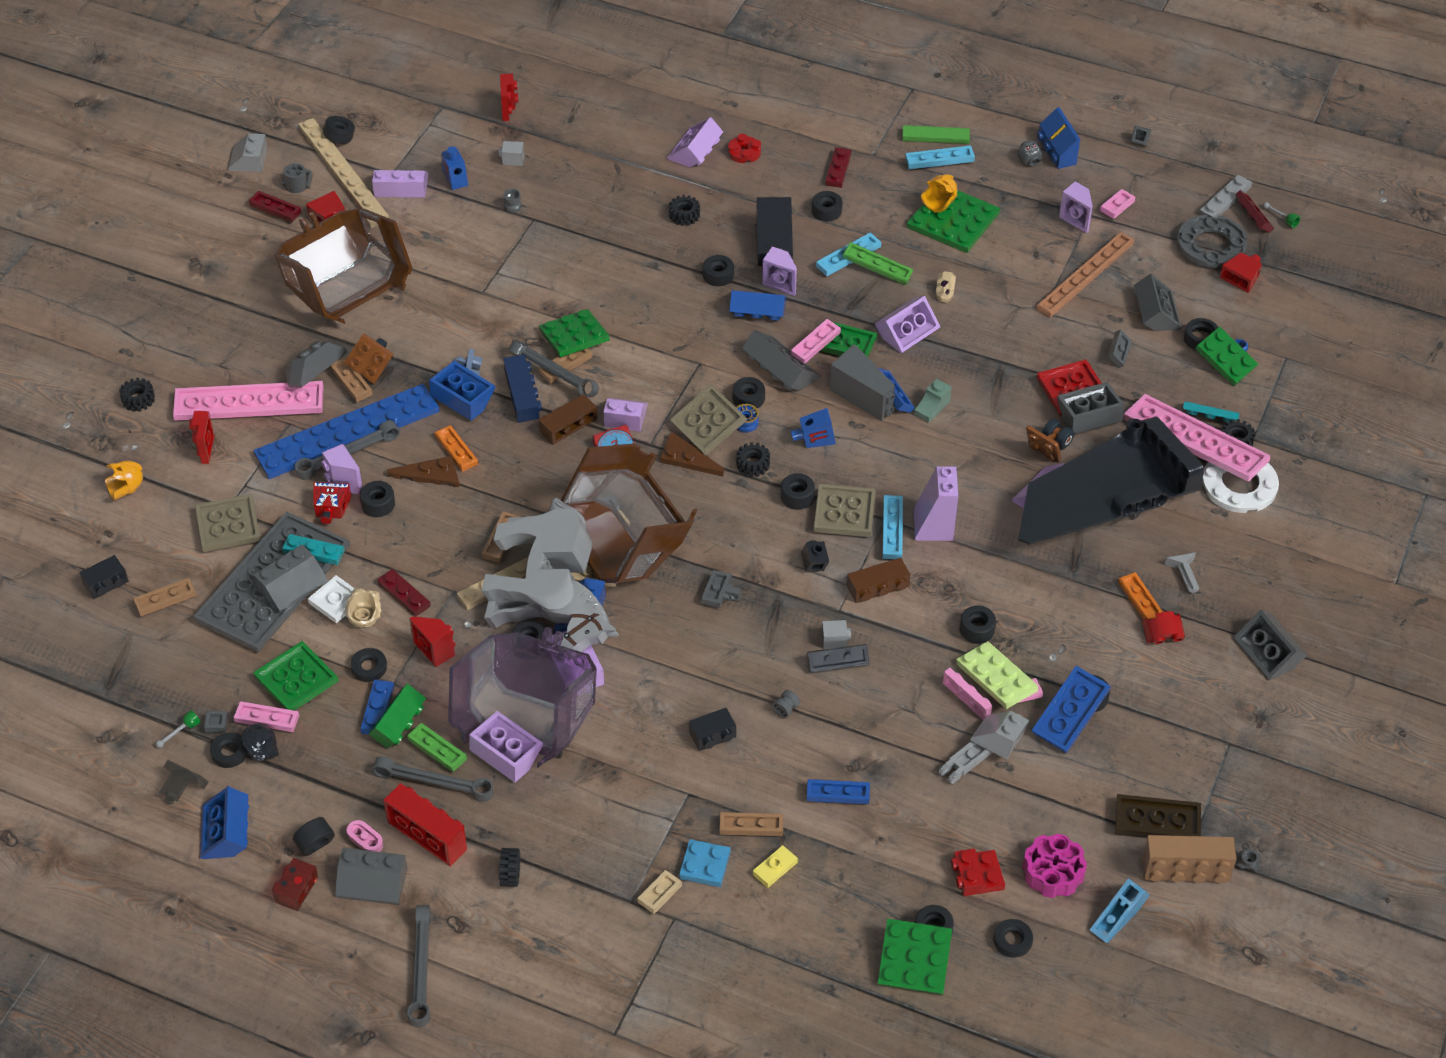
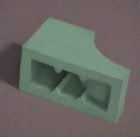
(934, 400)

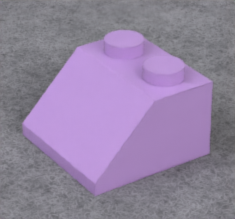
(1076, 206)
(779, 271)
(624, 412)
(341, 468)

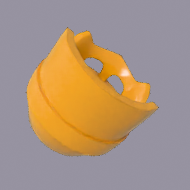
(940, 193)
(125, 479)

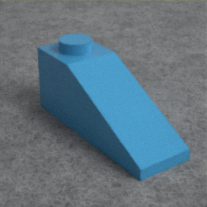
(1120, 910)

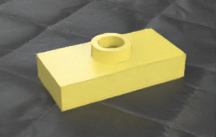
(775, 866)

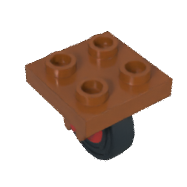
(369, 357)

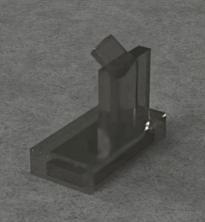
(178, 781)

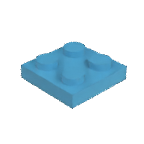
(705, 863)

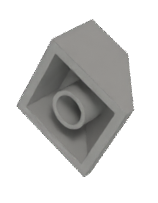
(249, 154)
(1000, 732)

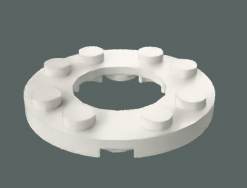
(1237, 502)

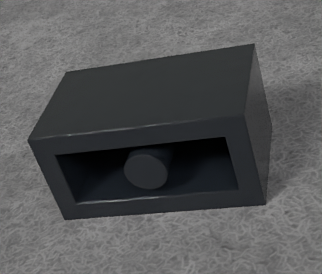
(104, 576)
(712, 729)

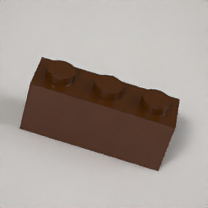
(568, 419)
(878, 580)

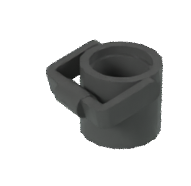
(295, 178)

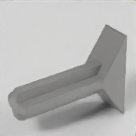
(1182, 563)

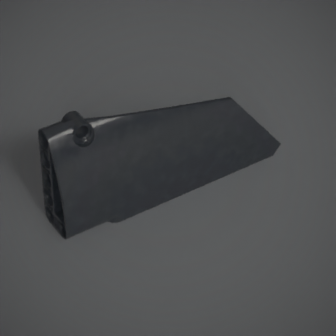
(1111, 482)

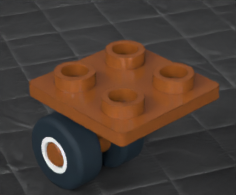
(1050, 439)

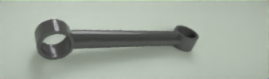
(521, 348)
(380, 434)
(385, 768)
(423, 921)

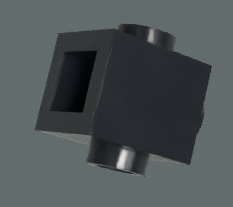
(814, 556)

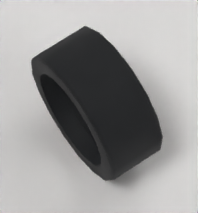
(1198, 324)

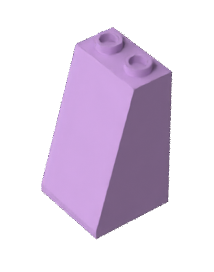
(937, 507)

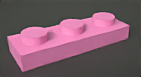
(815, 341)
(967, 693)
(271, 716)

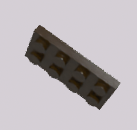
(1156, 816)

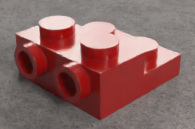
(508, 95)
(202, 434)
(977, 872)

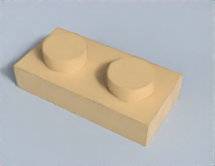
(659, 892)

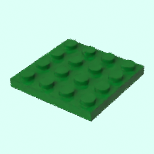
(959, 224)

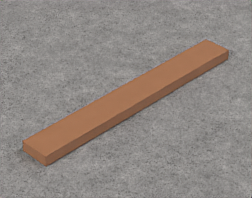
(1085, 274)

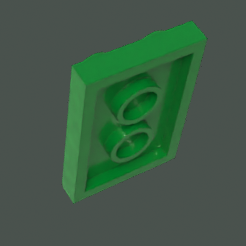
(850, 335)
(1226, 356)

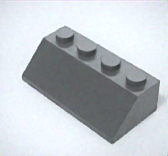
(778, 360)

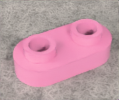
(366, 838)

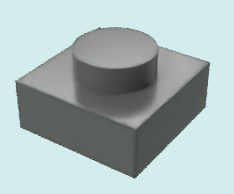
(216, 721)

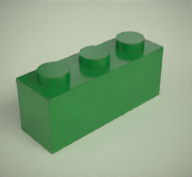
(398, 716)

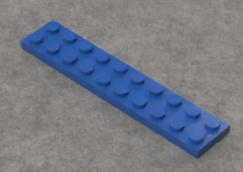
(401, 408)

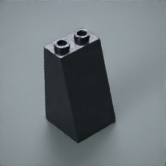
(773, 225)

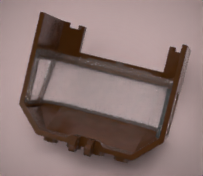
(344, 261)
(625, 513)

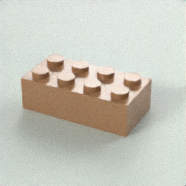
(1189, 858)

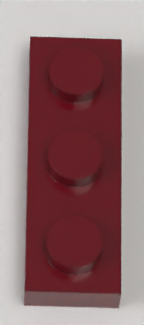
(838, 167)
(275, 206)
(1254, 212)
(404, 592)

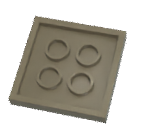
(708, 420)
(844, 510)
(227, 523)

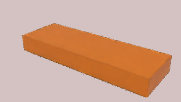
(456, 448)
(1139, 596)

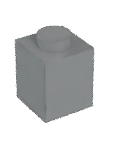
(512, 153)
(835, 634)

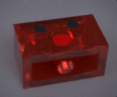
(295, 884)

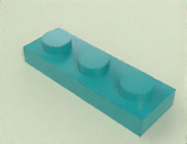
(1210, 412)
(321, 550)

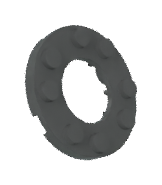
(1199, 224)

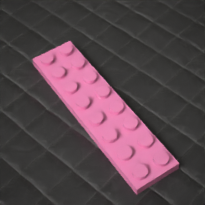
(249, 400)
(1203, 439)

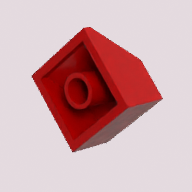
(433, 639)

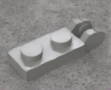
(964, 761)

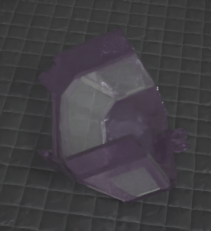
(529, 682)

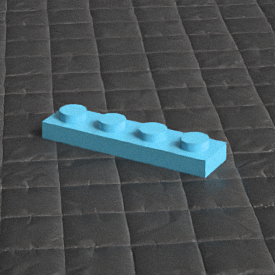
(939, 157)
(835, 262)
(892, 527)

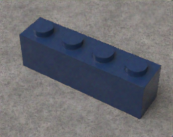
(521, 388)

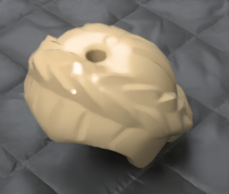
(363, 607)

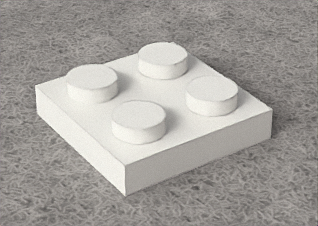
(332, 598)

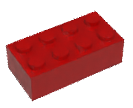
(425, 824)

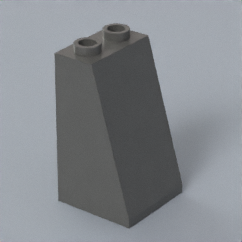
(862, 383)

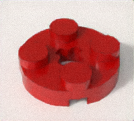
(751, 148)

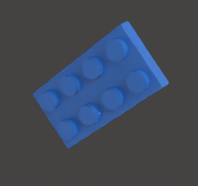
(1071, 709)

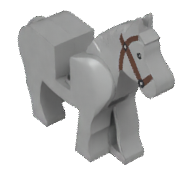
(549, 588)

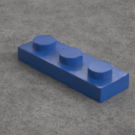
(901, 400)
(378, 702)
(838, 791)

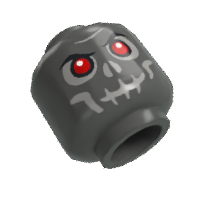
(1030, 153)

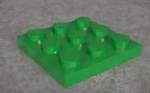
(574, 333)
(296, 677)
(915, 956)

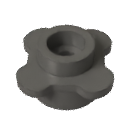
(1249, 855)

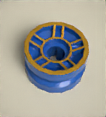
(752, 416)

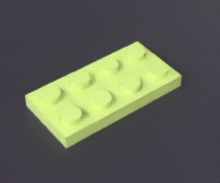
(997, 675)

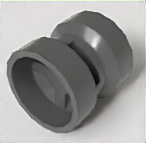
(512, 200)
(787, 702)

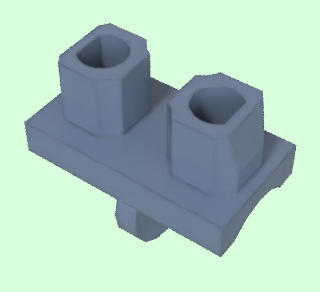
(470, 361)

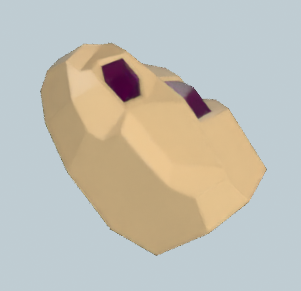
(945, 286)

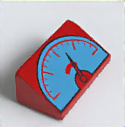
(614, 436)

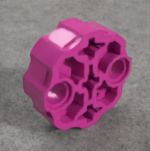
(1054, 865)

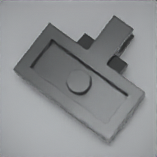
(720, 589)

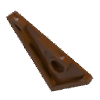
(684, 455)
(429, 471)

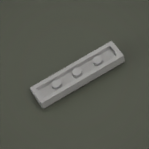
(1225, 197)

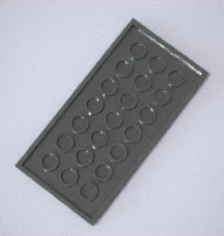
(238, 607)

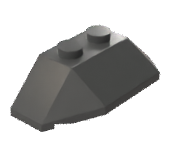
(312, 362)

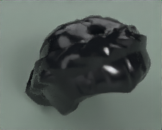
(259, 742)

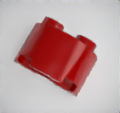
(1163, 627)

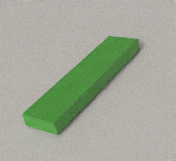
(936, 134)
(877, 263)

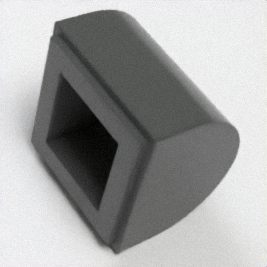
(1141, 135)

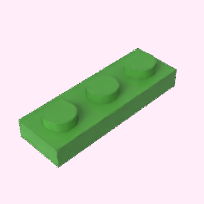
(437, 747)

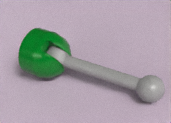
(1291, 219)
(190, 720)

